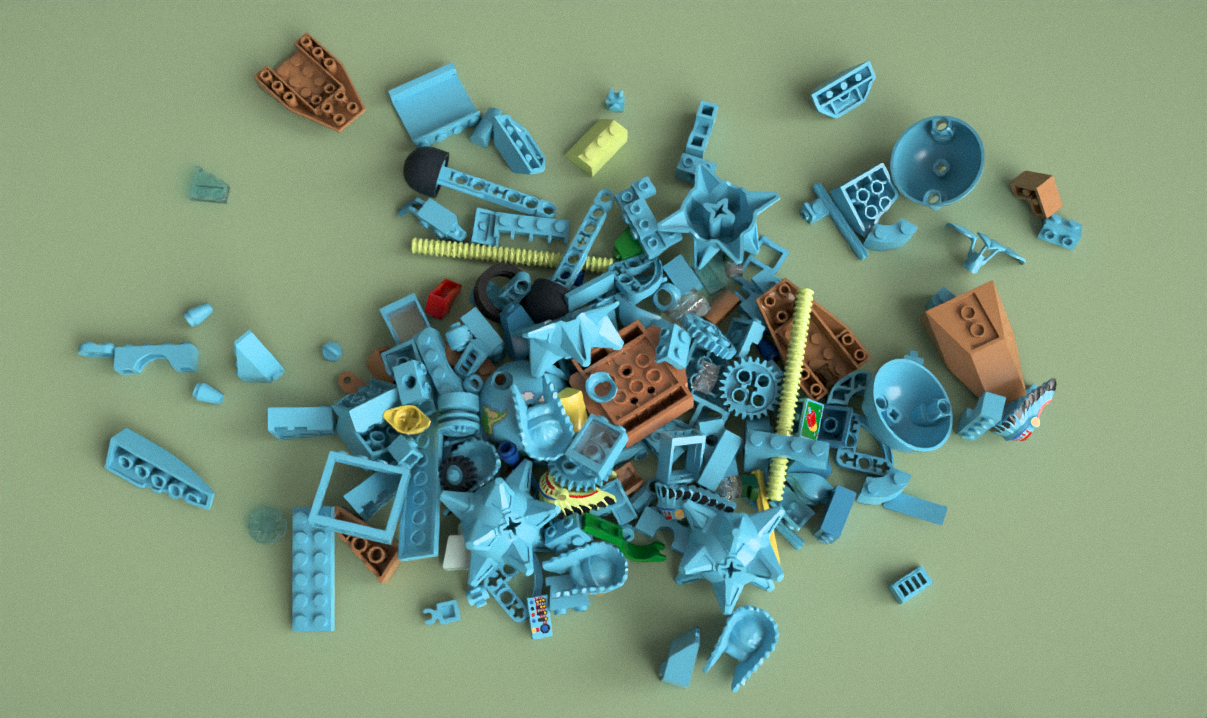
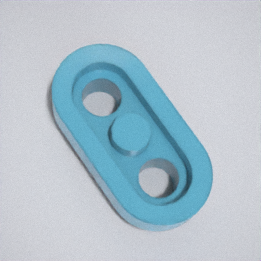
(90, 349)

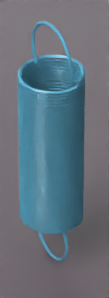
(403, 210)

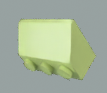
(598, 145)

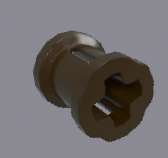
(826, 375)

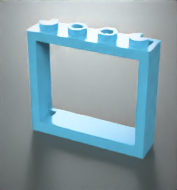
(355, 529)

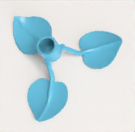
(975, 259)

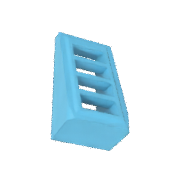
(477, 348)
(898, 594)

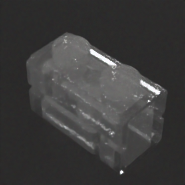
(690, 302)

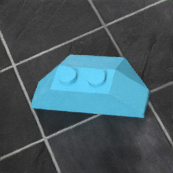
(844, 90)
(517, 146)

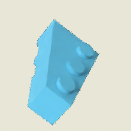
(301, 422)
(373, 493)

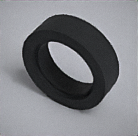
(480, 289)

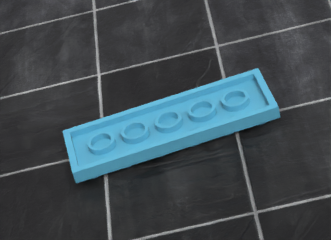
(312, 573)

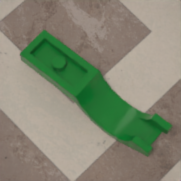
(613, 533)

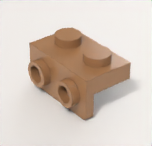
(628, 477)

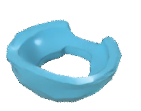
(672, 289)
(596, 378)

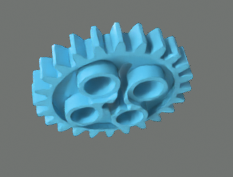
(708, 336)
(767, 393)
(576, 477)

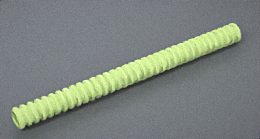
(500, 254)
(790, 388)

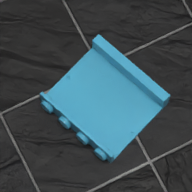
(434, 106)

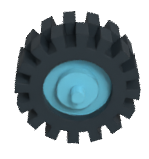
(457, 474)

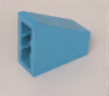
(512, 319)

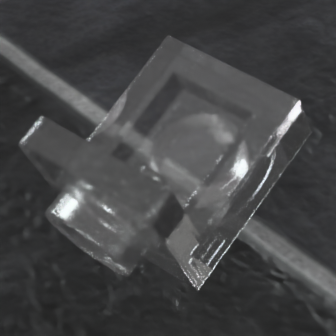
(706, 377)

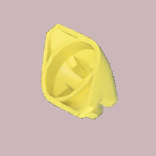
(407, 419)

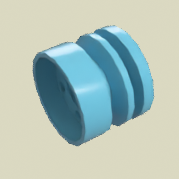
(458, 414)

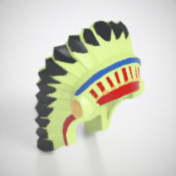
(570, 500)

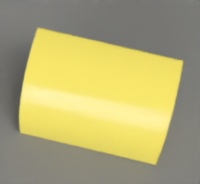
(574, 407)

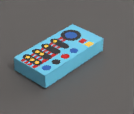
(539, 616)

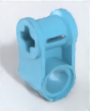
(513, 291)

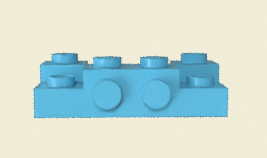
(642, 221)
(622, 510)

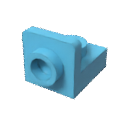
(814, 211)

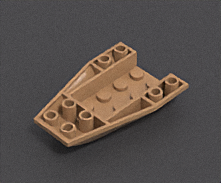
(826, 342)

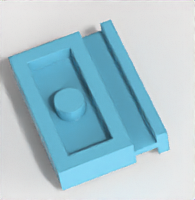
(484, 228)

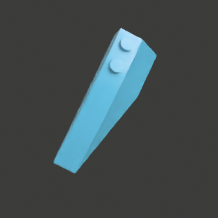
(154, 467)

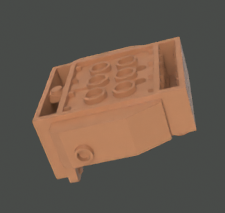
(637, 357)

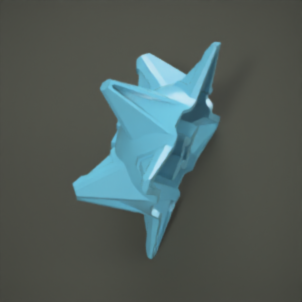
(719, 217)
(570, 337)
(502, 523)
(730, 551)

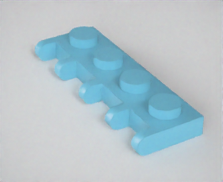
(532, 227)

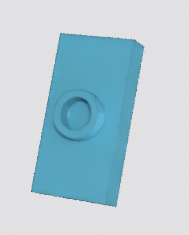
(764, 280)

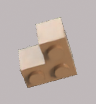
(1039, 191)

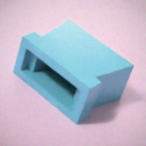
(560, 605)

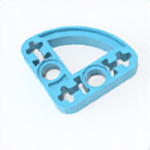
(627, 274)
(850, 452)
(503, 587)

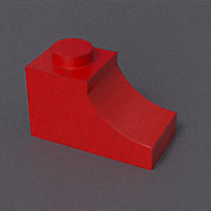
(442, 298)

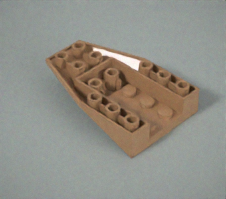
(313, 86)
(977, 342)

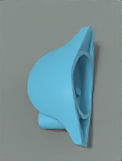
(630, 313)
(810, 487)

